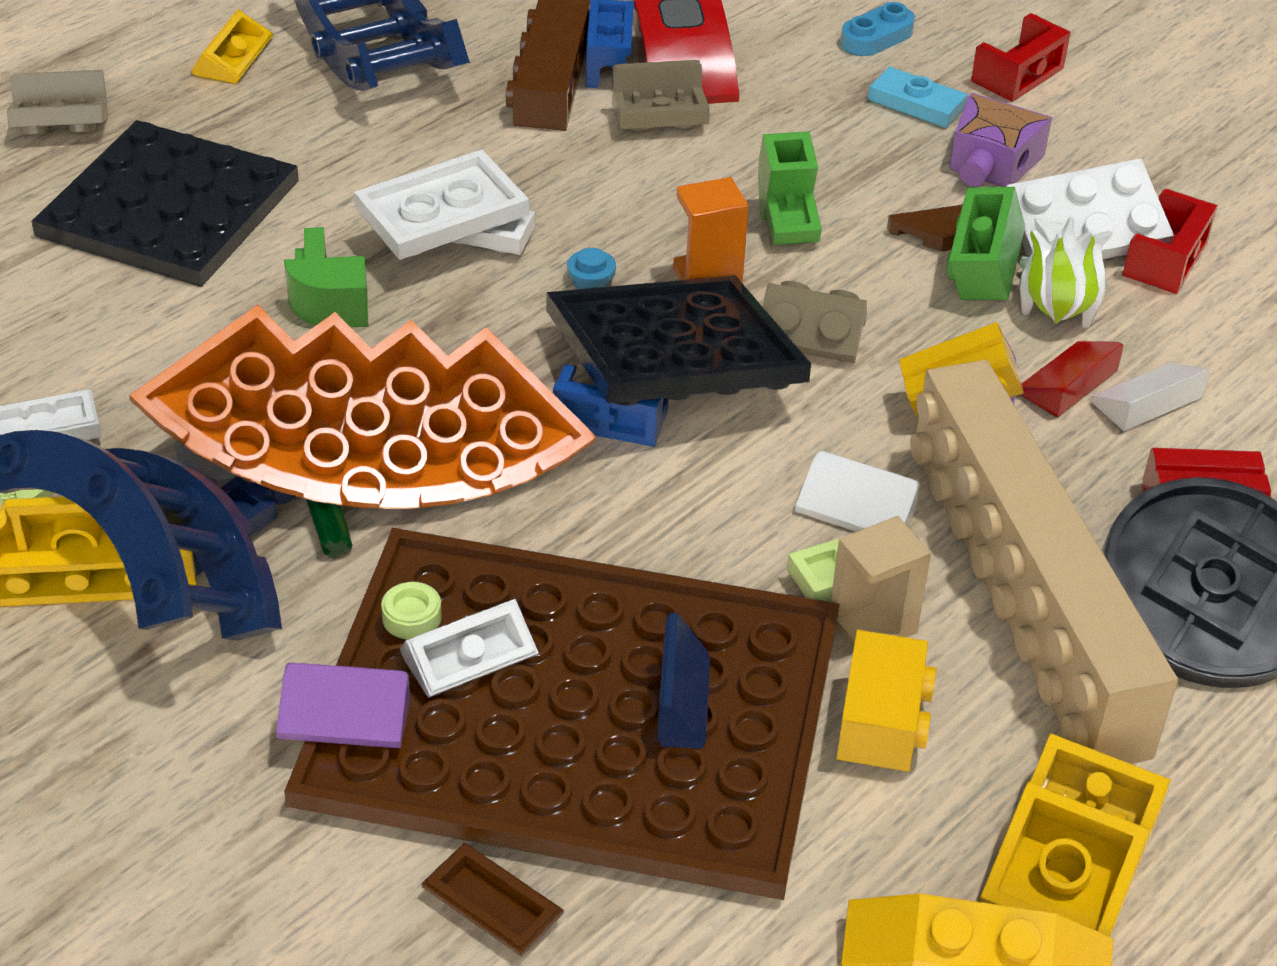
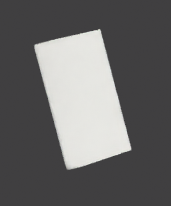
(1152, 394)
(855, 493)
(469, 648)

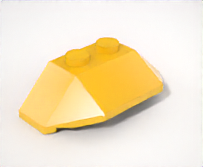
(60, 555)
(965, 933)

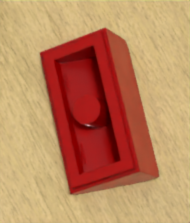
(1072, 375)

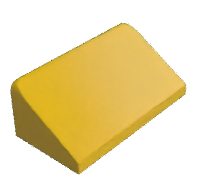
(232, 49)

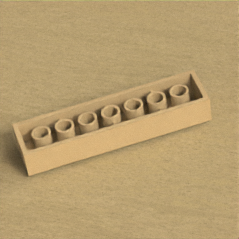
(1041, 565)

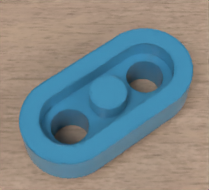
(877, 29)

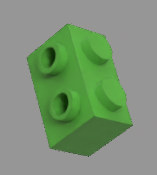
(986, 243)

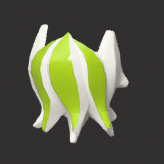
(1064, 273)

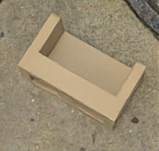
(880, 580)

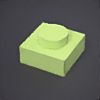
(814, 569)

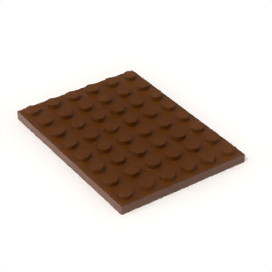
(566, 742)

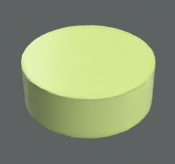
(411, 610)

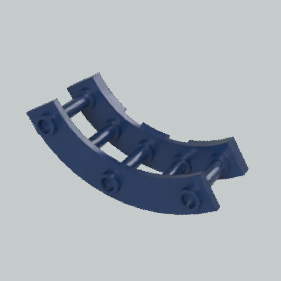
(345, 50)
(150, 513)

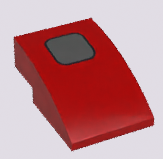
(689, 32)

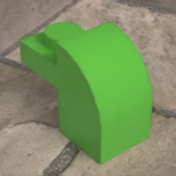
(786, 187)
(326, 285)

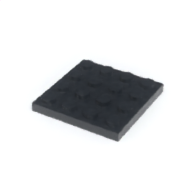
(166, 202)
(676, 339)

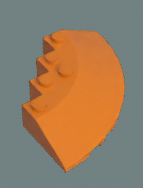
(363, 421)

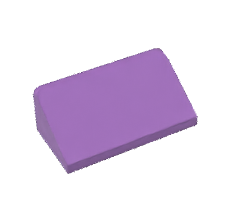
(343, 705)

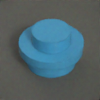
(591, 268)

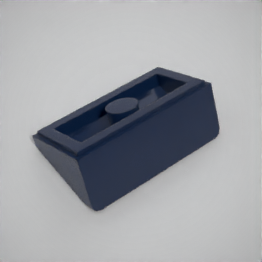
(683, 687)

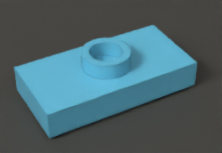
(917, 96)

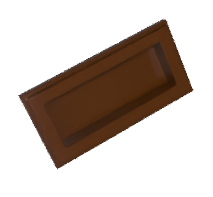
(492, 899)

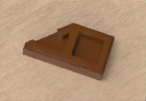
(933, 225)

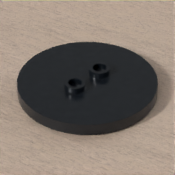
(1203, 577)

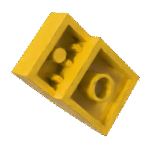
(1077, 835)

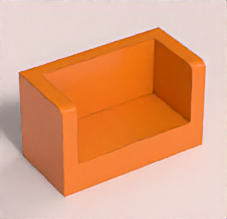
(715, 230)

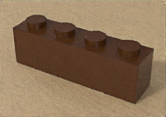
(549, 64)

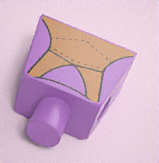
(997, 141)

